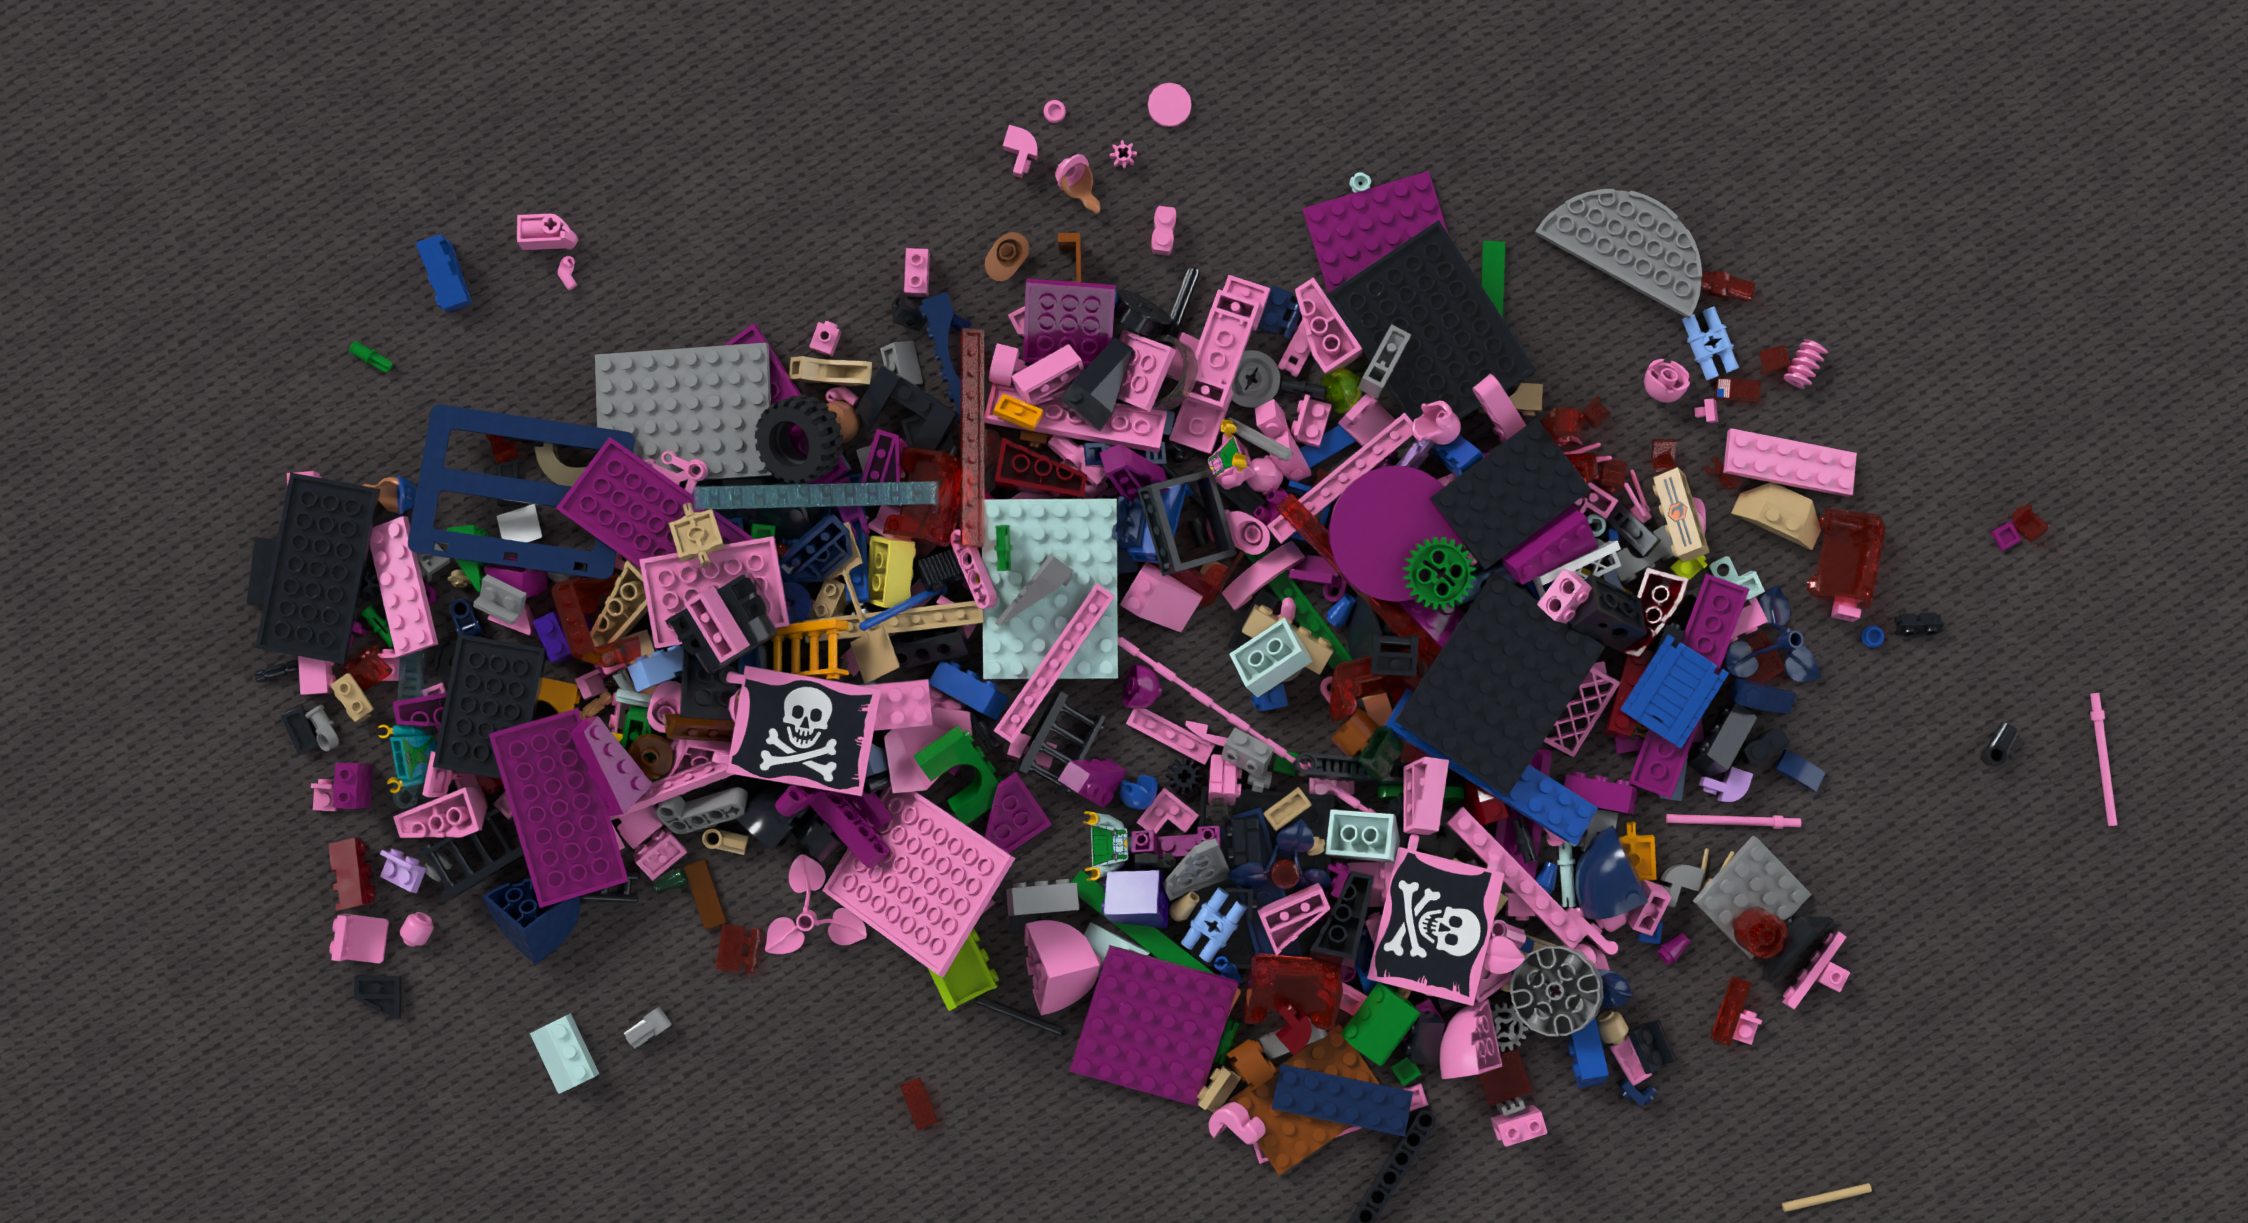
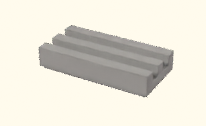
(1508, 1103)

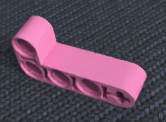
(1499, 408)

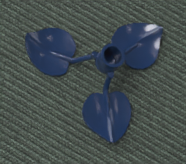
(1799, 665)
(1289, 842)

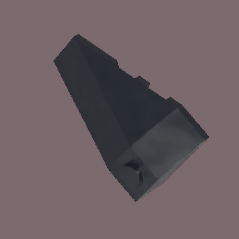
(1097, 387)

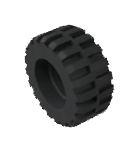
(776, 447)

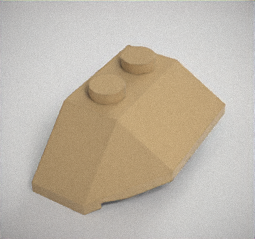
(1780, 513)

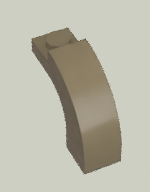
(554, 467)

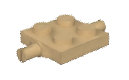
(696, 535)

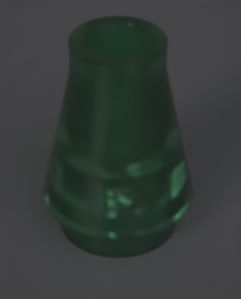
(673, 879)

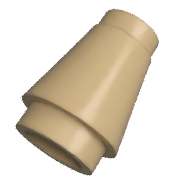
(1183, 907)

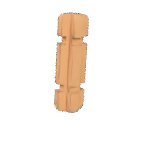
(596, 705)

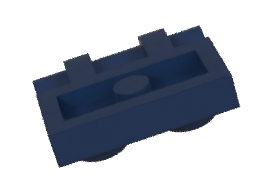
(1274, 311)

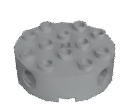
(1579, 988)

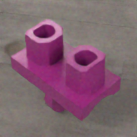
(1269, 513)

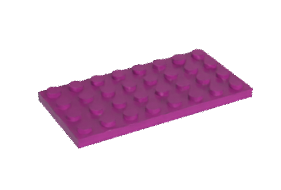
(632, 504)
(557, 809)

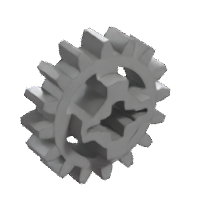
(1511, 1019)

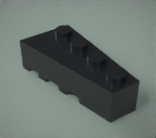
(1343, 930)

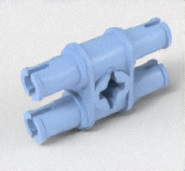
(1703, 353)
(1207, 915)

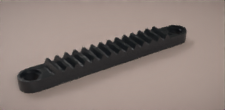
(1350, 769)

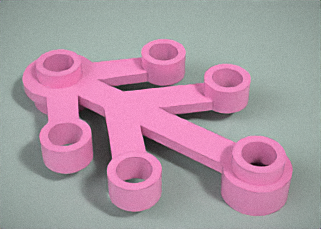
(688, 472)

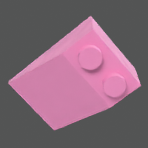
(1161, 598)

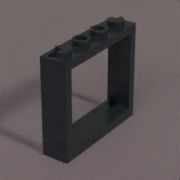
(1161, 531)

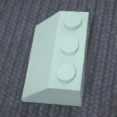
(1270, 657)
(1362, 836)
(564, 1053)

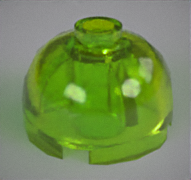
(1342, 388)

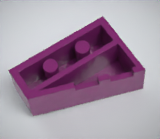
(1093, 779)
(1603, 794)

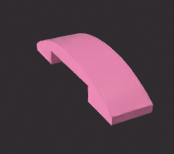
(1261, 573)

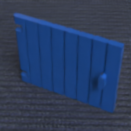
(1675, 690)

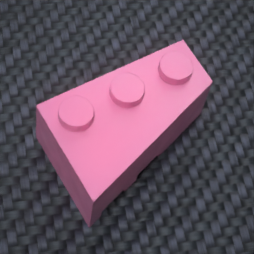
(1048, 376)
(1749, 619)
(1424, 795)

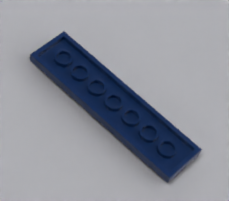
(1265, 894)

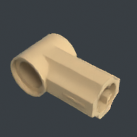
(728, 841)

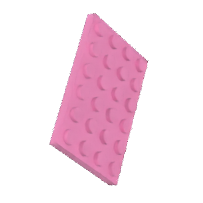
(673, 583)

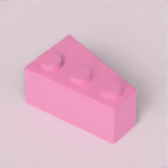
(1292, 915)

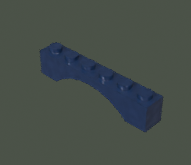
(939, 315)

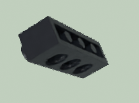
(929, 646)

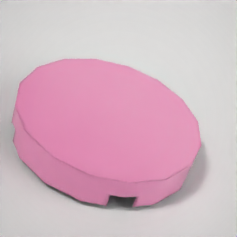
(1169, 105)

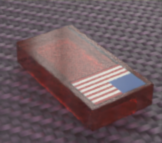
(1737, 389)

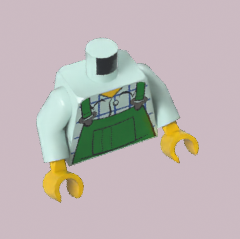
(1109, 844)

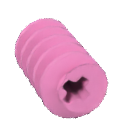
(1804, 364)

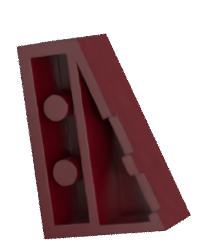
(351, 873)

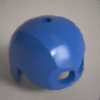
(1139, 795)

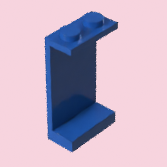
(1173, 503)

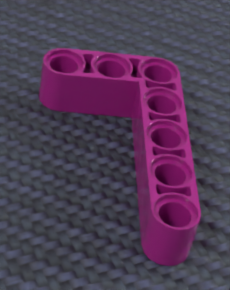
(839, 817)

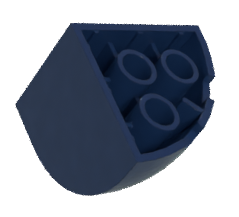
(1607, 878)
(526, 925)

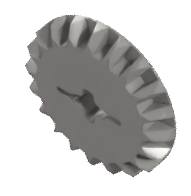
(1267, 380)

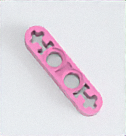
(984, 592)

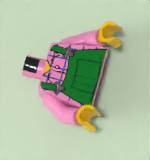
(1231, 461)

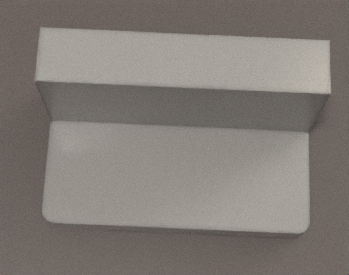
(903, 360)

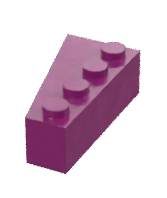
(420, 710)

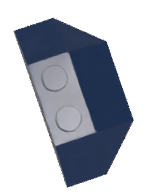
(817, 552)

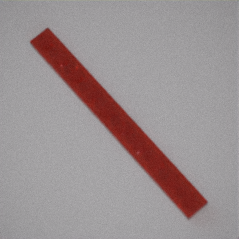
(972, 438)
(1389, 611)

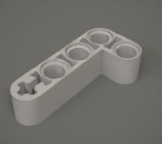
(703, 812)

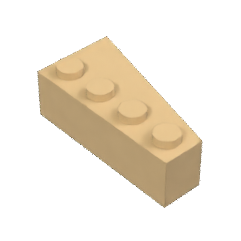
(622, 608)

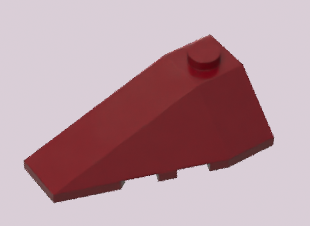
(1484, 806)

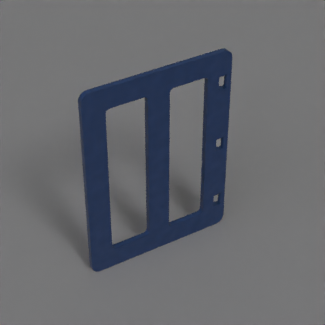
(436, 478)

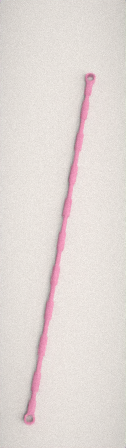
(1242, 725)

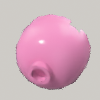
(1666, 381)

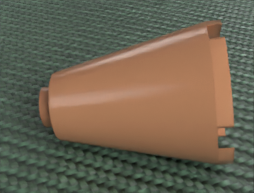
(846, 417)

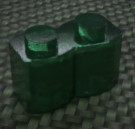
(1381, 752)

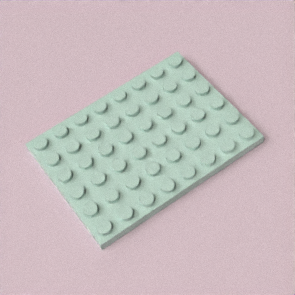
(1080, 536)

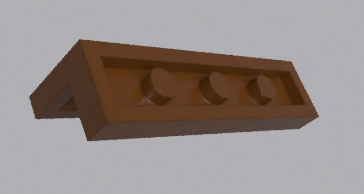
(698, 728)

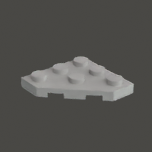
(1198, 869)

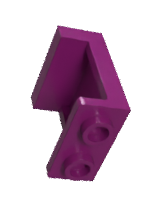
(352, 785)

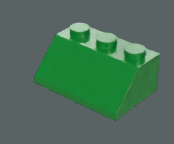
(1380, 1023)

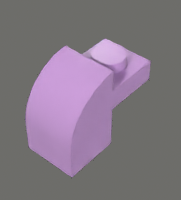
(1733, 786)

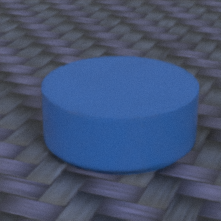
(1611, 535)

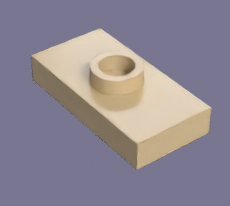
(1287, 809)

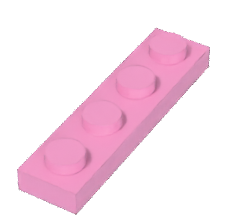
(1171, 734)
(1807, 976)

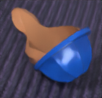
(396, 494)

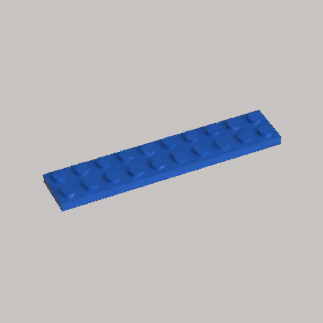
(1533, 794)

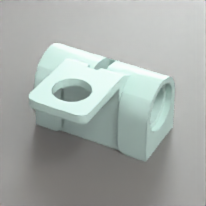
(1748, 580)

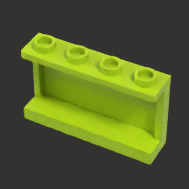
(967, 975)

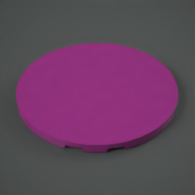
(1379, 523)

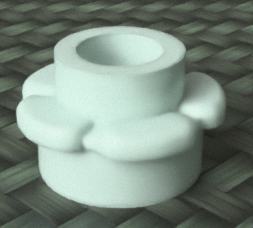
(1360, 177)

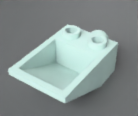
(1101, 939)

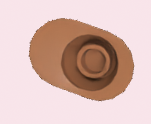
(1006, 256)

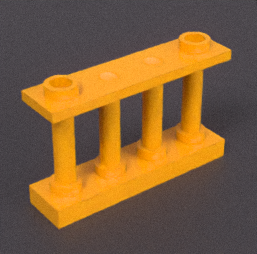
(812, 630)

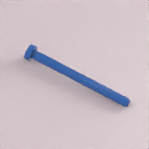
(899, 608)

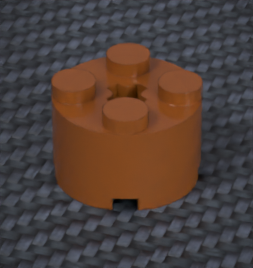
(1354, 733)
(1250, 1064)

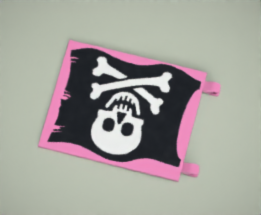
(801, 730)
(1436, 924)

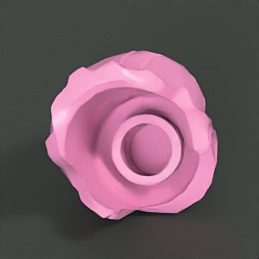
(1437, 424)

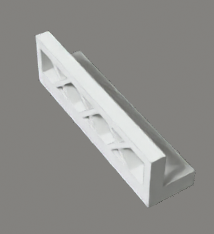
(1577, 564)

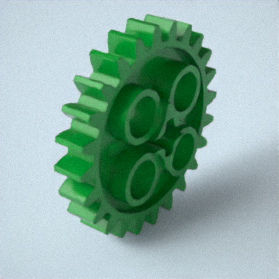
(1450, 556)

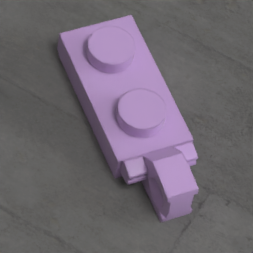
(1416, 454)

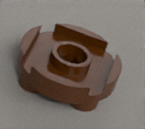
(660, 747)

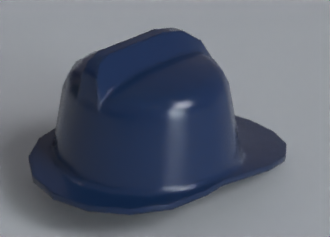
(1615, 989)

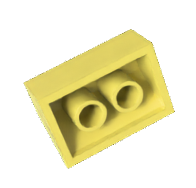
(890, 570)

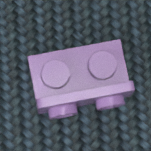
(402, 871)

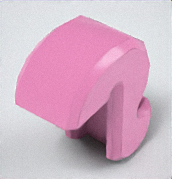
(1237, 1120)

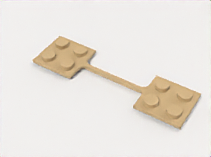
(874, 649)

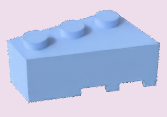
(657, 669)

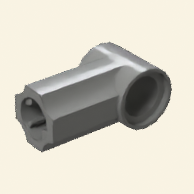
(651, 1025)

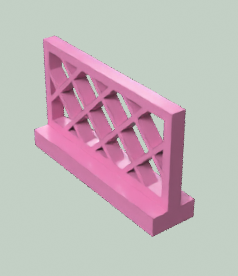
(1590, 721)

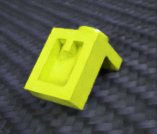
(1689, 568)

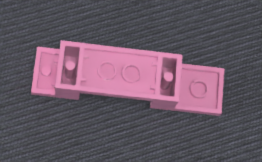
(1218, 356)

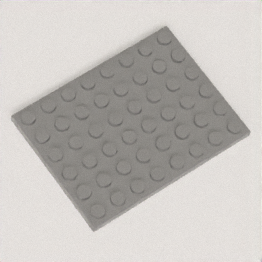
(690, 403)

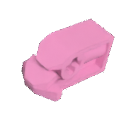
(544, 232)

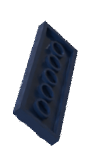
(1342, 1099)

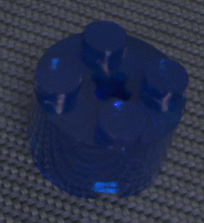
(803, 603)

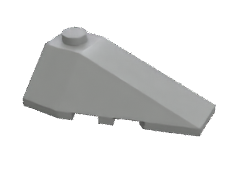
(1046, 580)

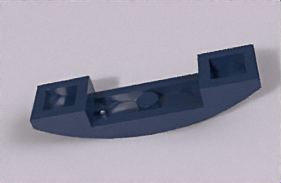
(1093, 457)

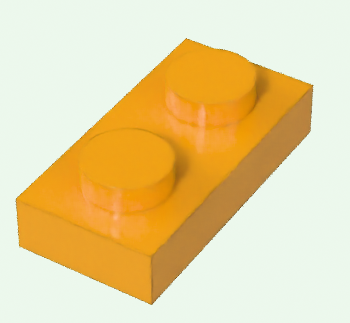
(1018, 412)

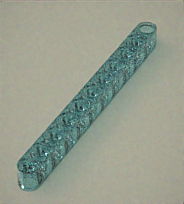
(816, 495)

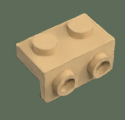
(830, 600)
(352, 698)
(1218, 1090)

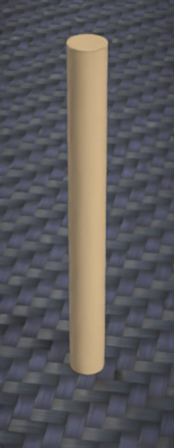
(1826, 1197)

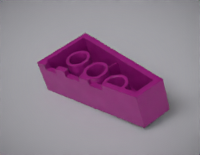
(1551, 546)
(610, 765)

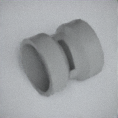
(447, 863)

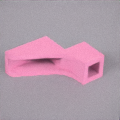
(1273, 424)

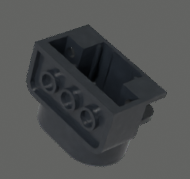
(748, 608)

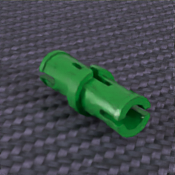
(1003, 547)
(371, 615)
(1226, 1040)

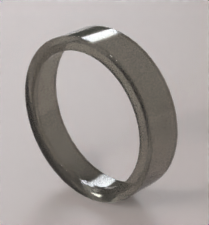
(1187, 378)

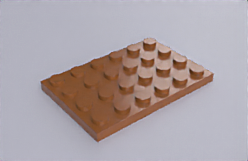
(1295, 1136)

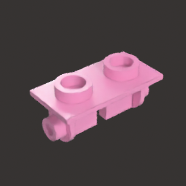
(618, 720)

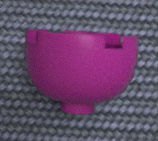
(1142, 687)

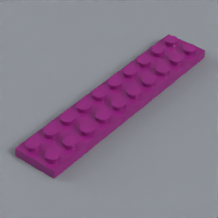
(1709, 635)

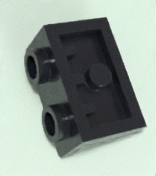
(1651, 1046)

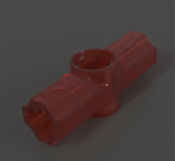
(1726, 286)

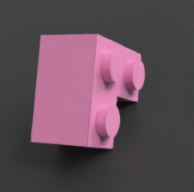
(1596, 502)

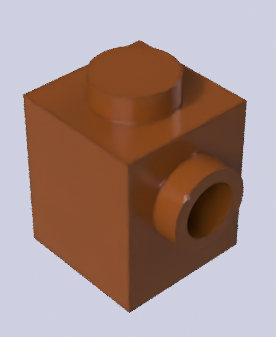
(1035, 439)

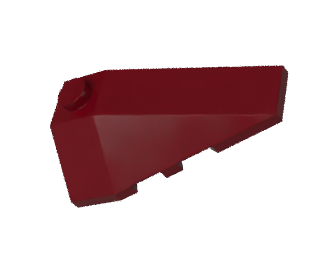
(1660, 597)

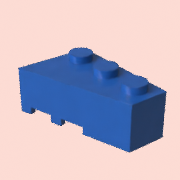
(969, 689)

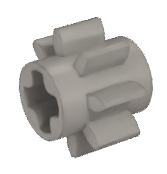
(1260, 783)

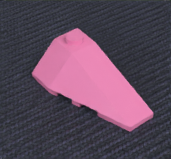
(1328, 335)
(447, 816)

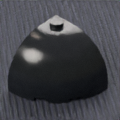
(1361, 625)
(765, 821)

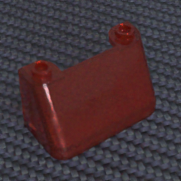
(929, 522)
(1848, 557)
(1354, 681)
(1300, 981)

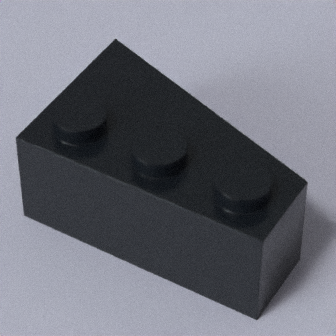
(1722, 740)

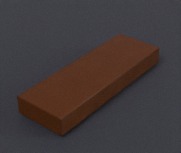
(705, 894)

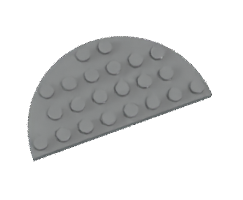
(1631, 241)

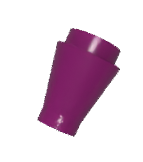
(1671, 950)

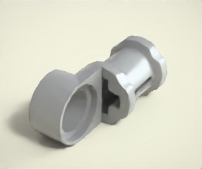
(326, 736)

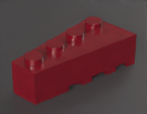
(1632, 668)

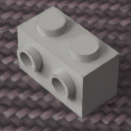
(1247, 752)

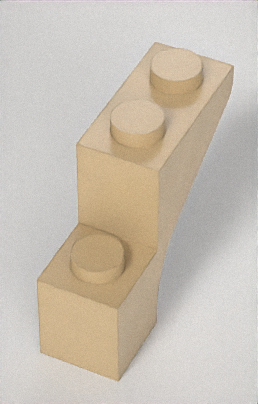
(830, 371)

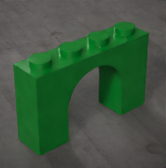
(957, 749)

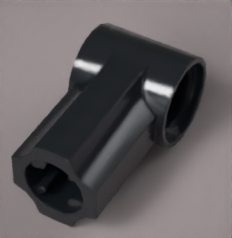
(2000, 743)

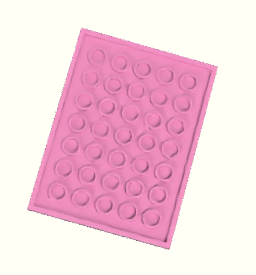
(927, 885)

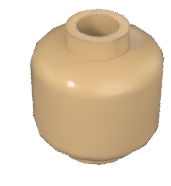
(1612, 1027)

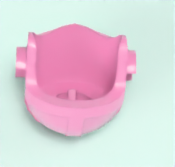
(1267, 475)

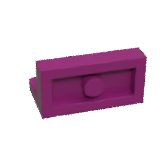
(1314, 570)

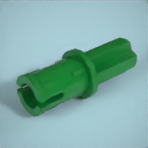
(370, 356)

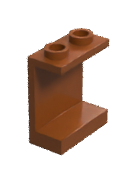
(1072, 241)

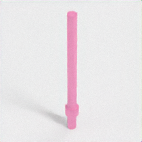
(2098, 715)
(1776, 821)

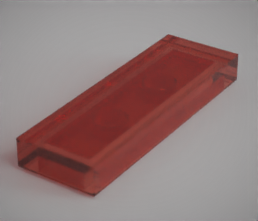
(1730, 1010)

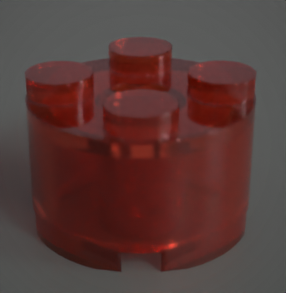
(1760, 932)

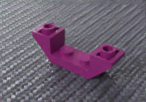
(1178, 846)

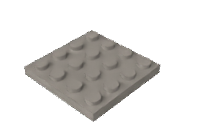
(1749, 881)

